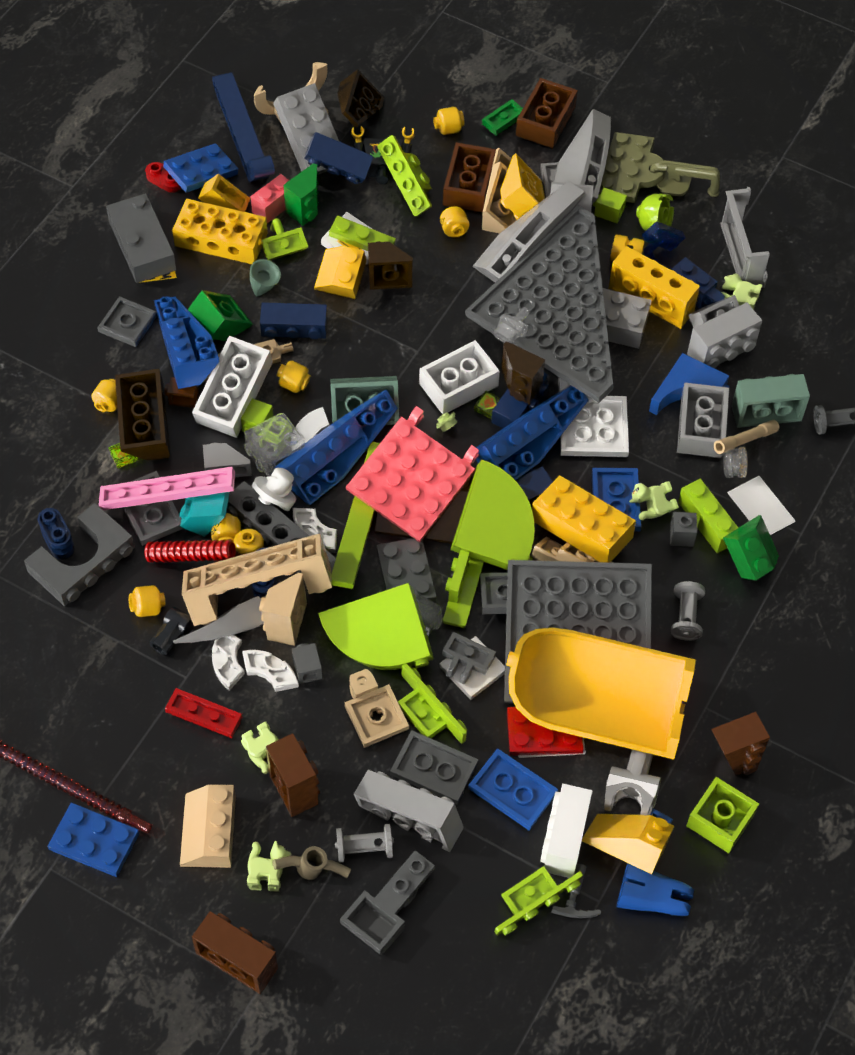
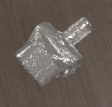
(510, 327)

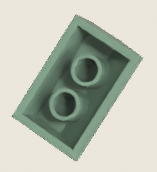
(352, 392)

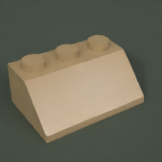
(284, 610)
(208, 827)

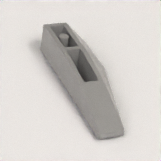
(587, 154)
(527, 231)

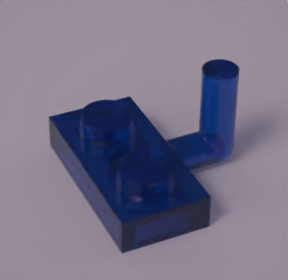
(661, 236)

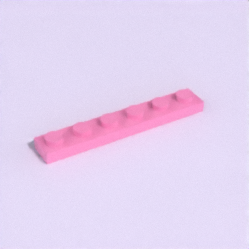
(167, 488)

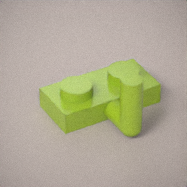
(284, 242)

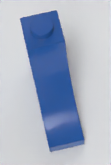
(685, 371)

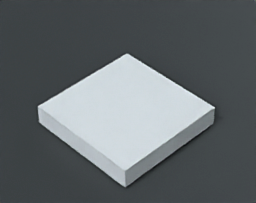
(477, 681)

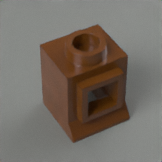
(181, 397)

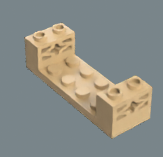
(206, 582)

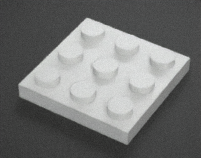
(598, 430)

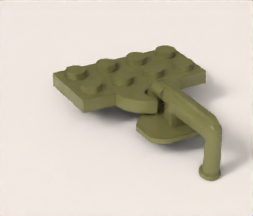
(634, 166)

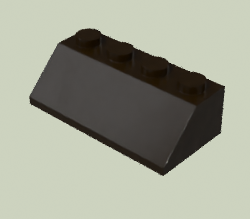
(142, 414)

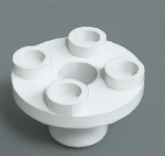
(276, 489)

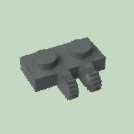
(469, 654)

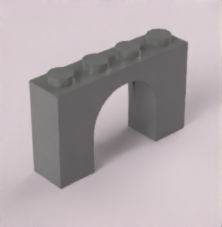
(69, 581)

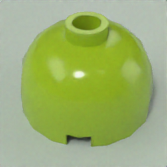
(655, 208)

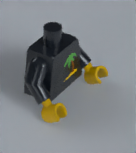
(378, 166)

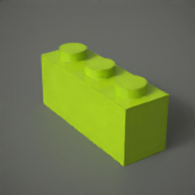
(711, 517)

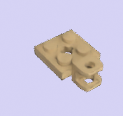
(368, 699)

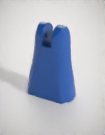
(653, 892)

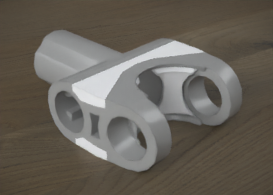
(633, 783)

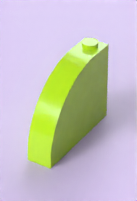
(495, 519)
(380, 630)

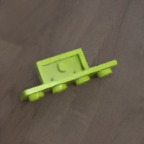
(407, 174)
(462, 589)
(426, 710)
(532, 894)

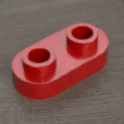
(160, 177)

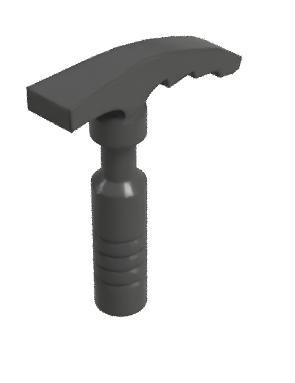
(569, 910)

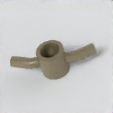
(308, 871)

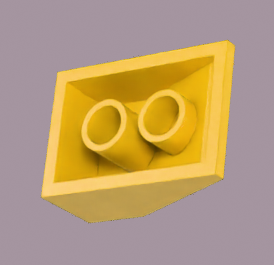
(521, 188)
(631, 838)

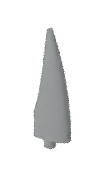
(234, 621)

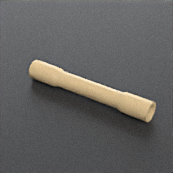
(731, 442)

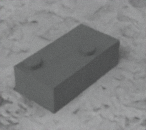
(141, 238)

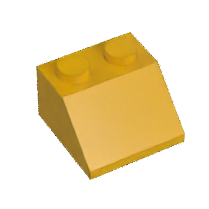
(341, 271)

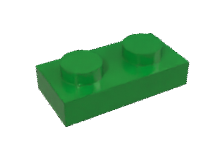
(502, 117)

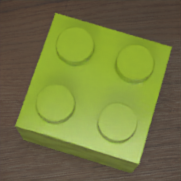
(722, 814)

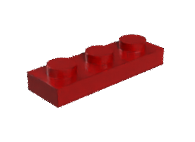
(203, 713)

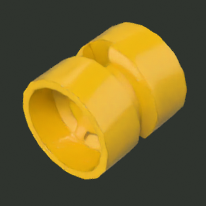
(621, 242)

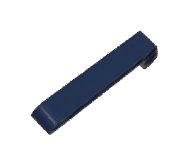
(242, 131)

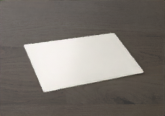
(757, 499)

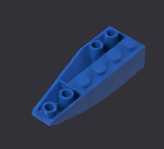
(186, 342)
(532, 435)
(337, 448)

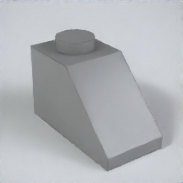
(713, 310)
(223, 456)

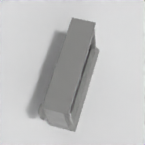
(748, 265)

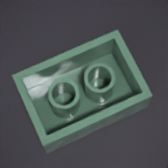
(770, 399)

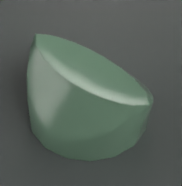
(263, 276)

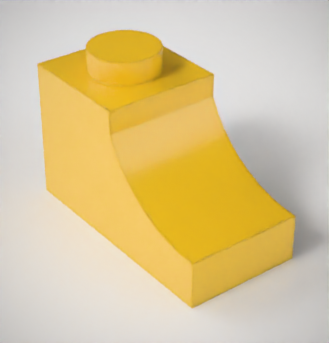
(224, 194)

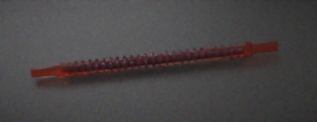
(123, 814)

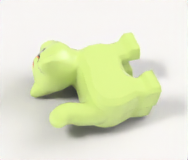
(742, 290)
(655, 500)
(257, 746)
(262, 868)

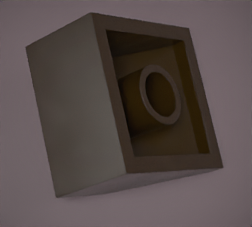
(388, 266)
(522, 372)

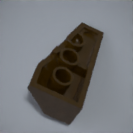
(358, 98)

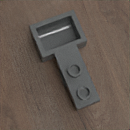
(376, 918)

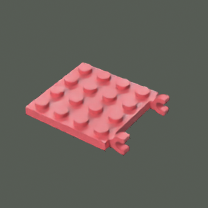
(412, 477)

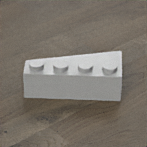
(410, 808)

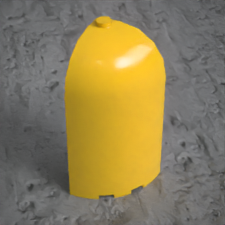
(601, 689)

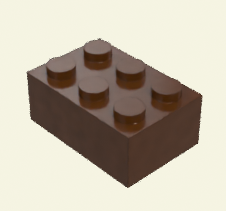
(546, 112)
(468, 177)
(293, 774)
(235, 951)

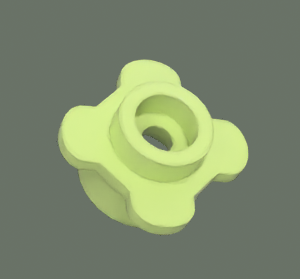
(446, 421)

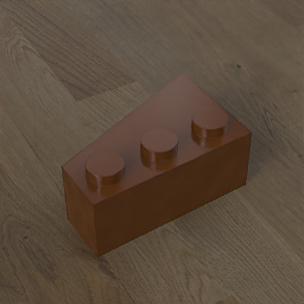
(743, 742)

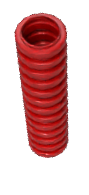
(189, 550)

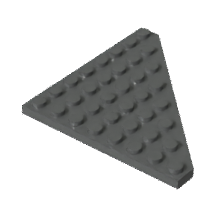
(565, 301)

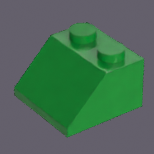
(302, 195)
(219, 315)
(752, 549)

